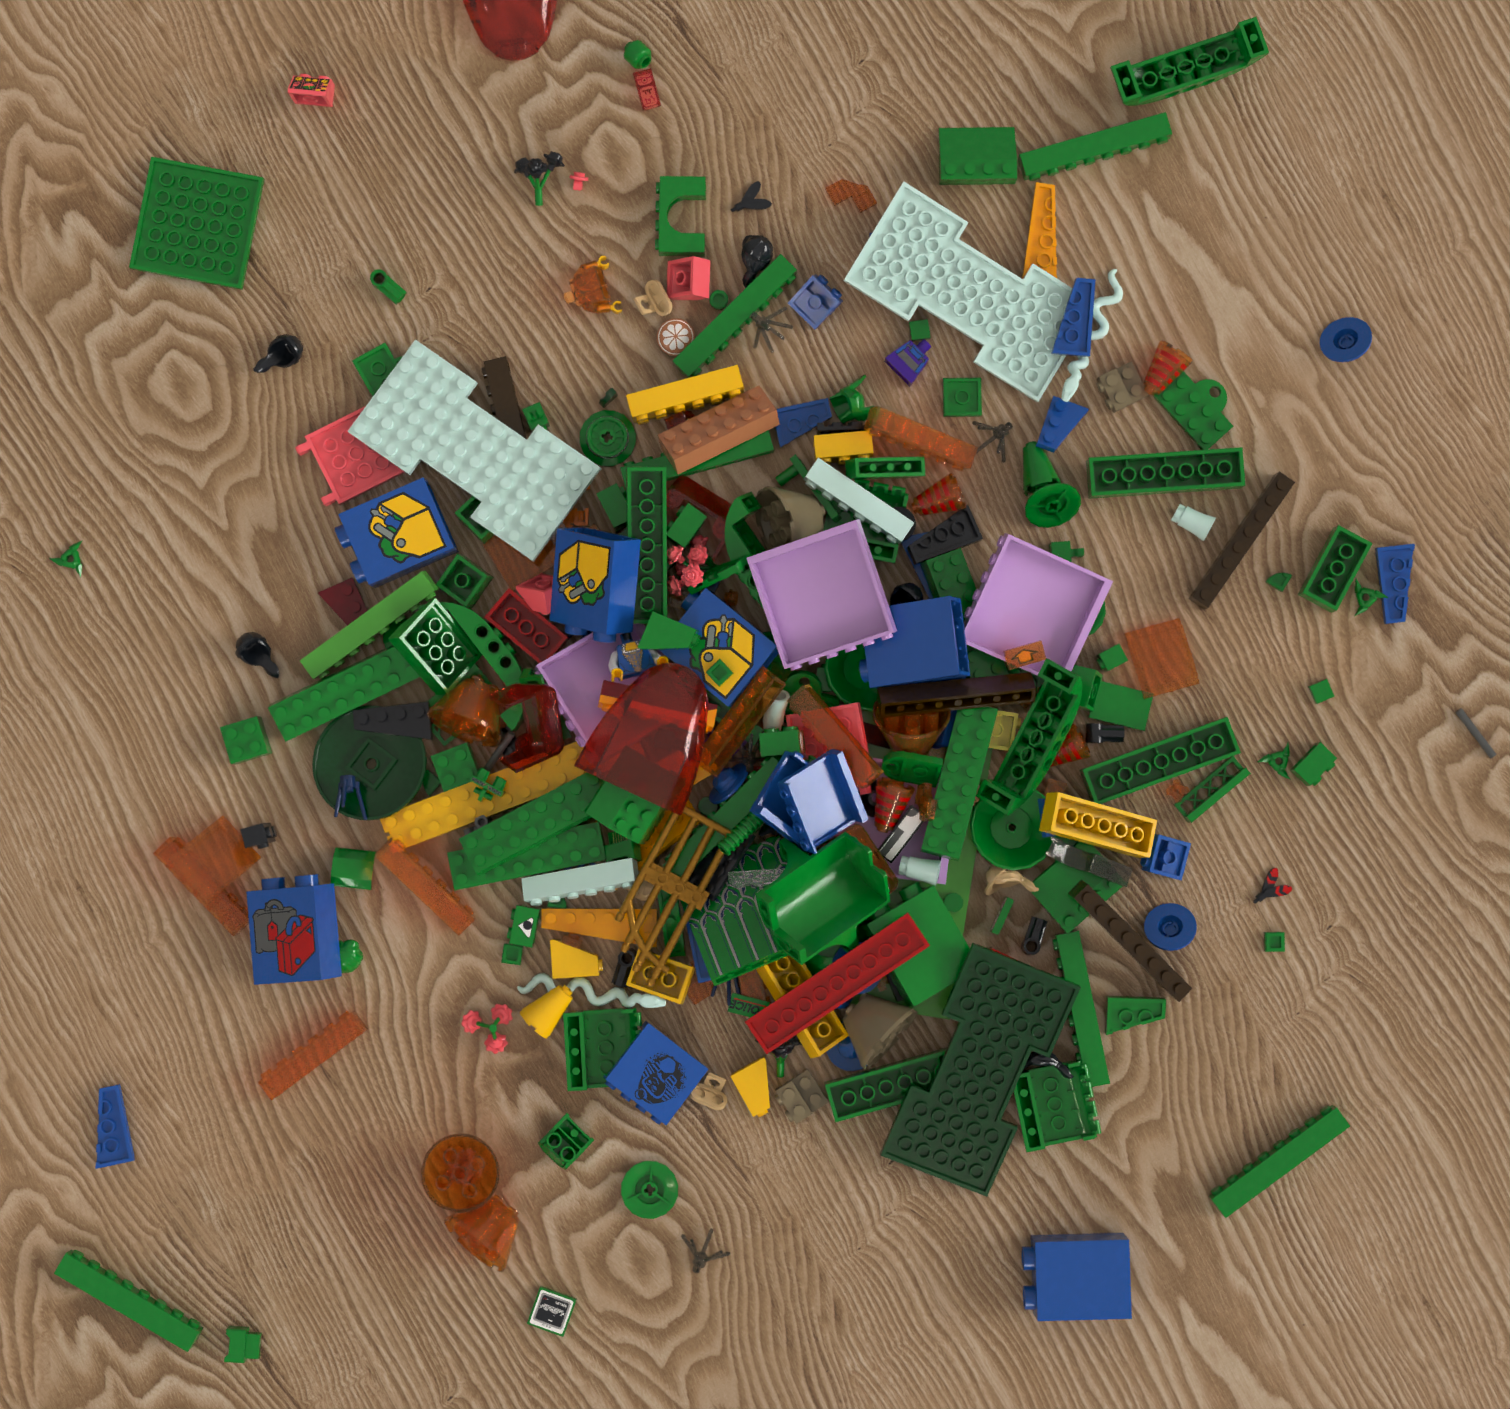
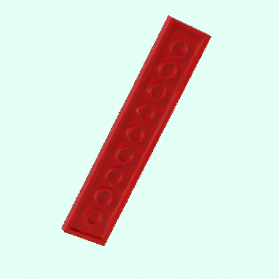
(837, 983)

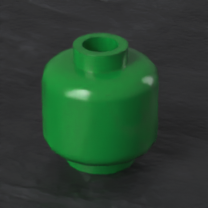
(637, 54)

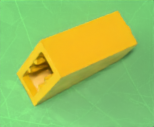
(573, 962)
(753, 1086)

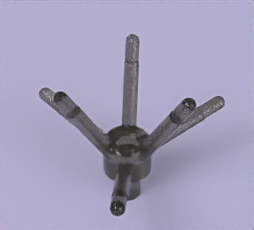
(762, 324)
(999, 433)
(748, 756)
(701, 1258)

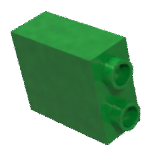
(937, 964)

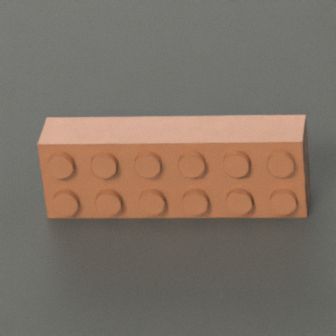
(718, 429)

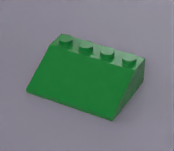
(977, 156)
(435, 647)
(1056, 884)

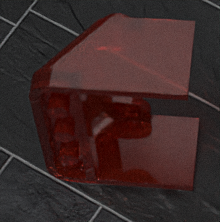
(704, 499)
(542, 723)

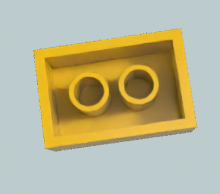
(843, 446)
(669, 986)

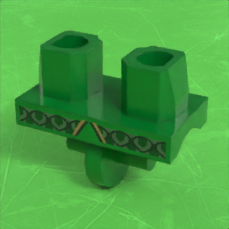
(496, 788)

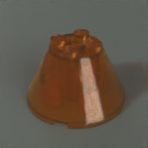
(469, 712)
(912, 732)
(457, 1188)
(487, 1231)

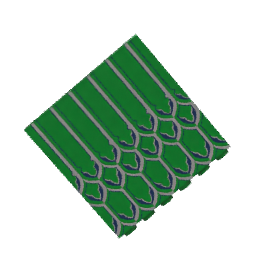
(731, 927)

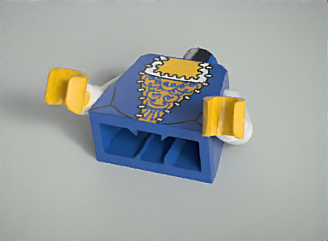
(630, 661)

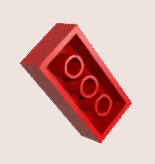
(526, 627)

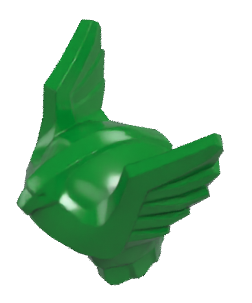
(850, 403)

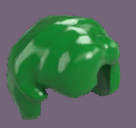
(350, 955)

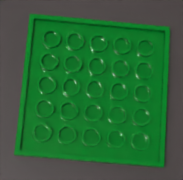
(196, 223)

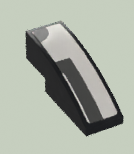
(901, 834)

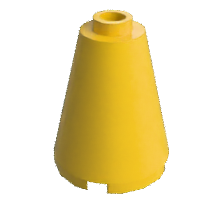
(547, 1010)

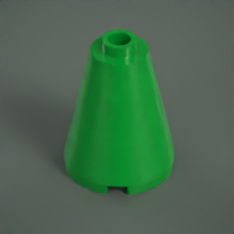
(1037, 469)

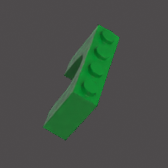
(670, 191)

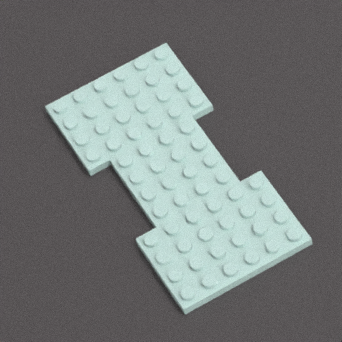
(922, 262)
(521, 482)

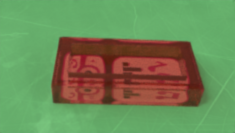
(646, 89)

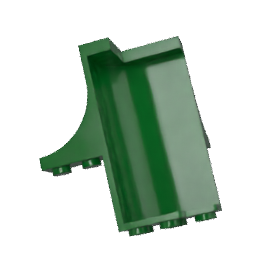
(822, 897)

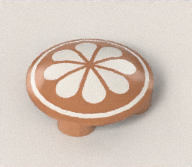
(674, 336)

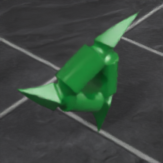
(64, 558)
(1360, 593)
(1270, 758)

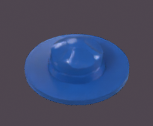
(1346, 339)
(727, 783)
(1170, 926)
(844, 1055)

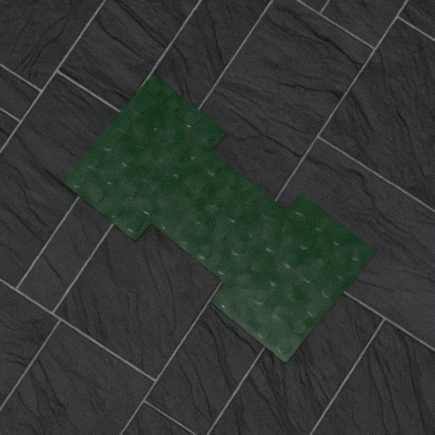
(1001, 1017)

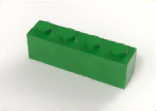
(885, 468)

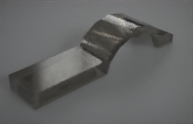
(1089, 862)

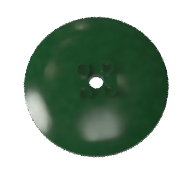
(384, 788)

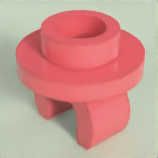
(578, 178)

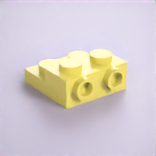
(1004, 730)

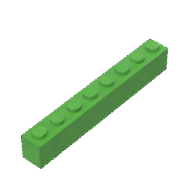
(369, 625)

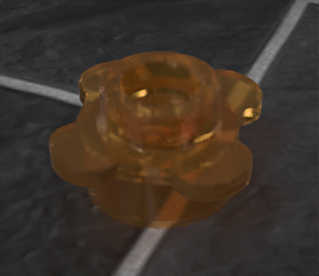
(1172, 790)

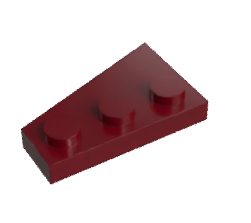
(345, 600)

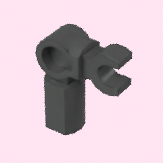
(479, 822)

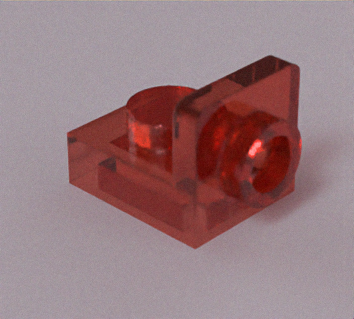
(678, 418)

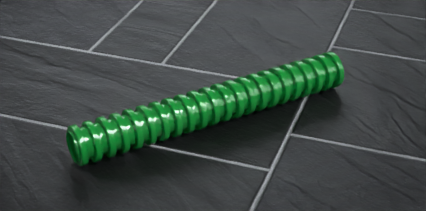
(743, 829)

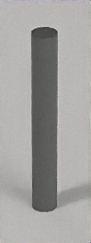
(1476, 733)
(499, 750)

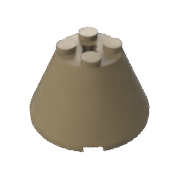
(787, 516)
(875, 1026)

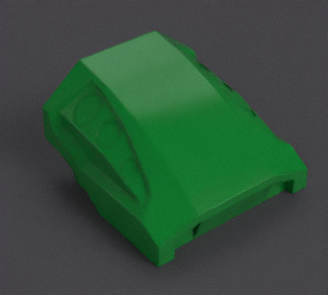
(352, 868)
(565, 1142)

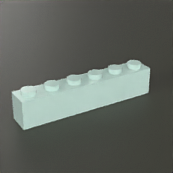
(858, 501)
(579, 881)

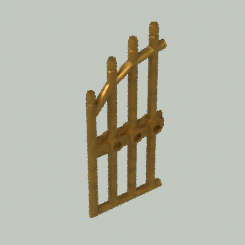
(677, 886)

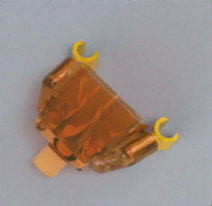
(590, 288)

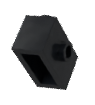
(259, 835)

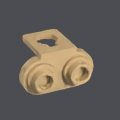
(656, 298)
(709, 1094)

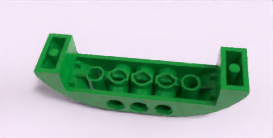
(1191, 65)
(741, 539)
(473, 625)
(1036, 740)

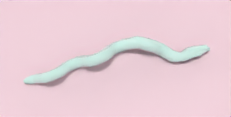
(1074, 367)
(644, 1000)

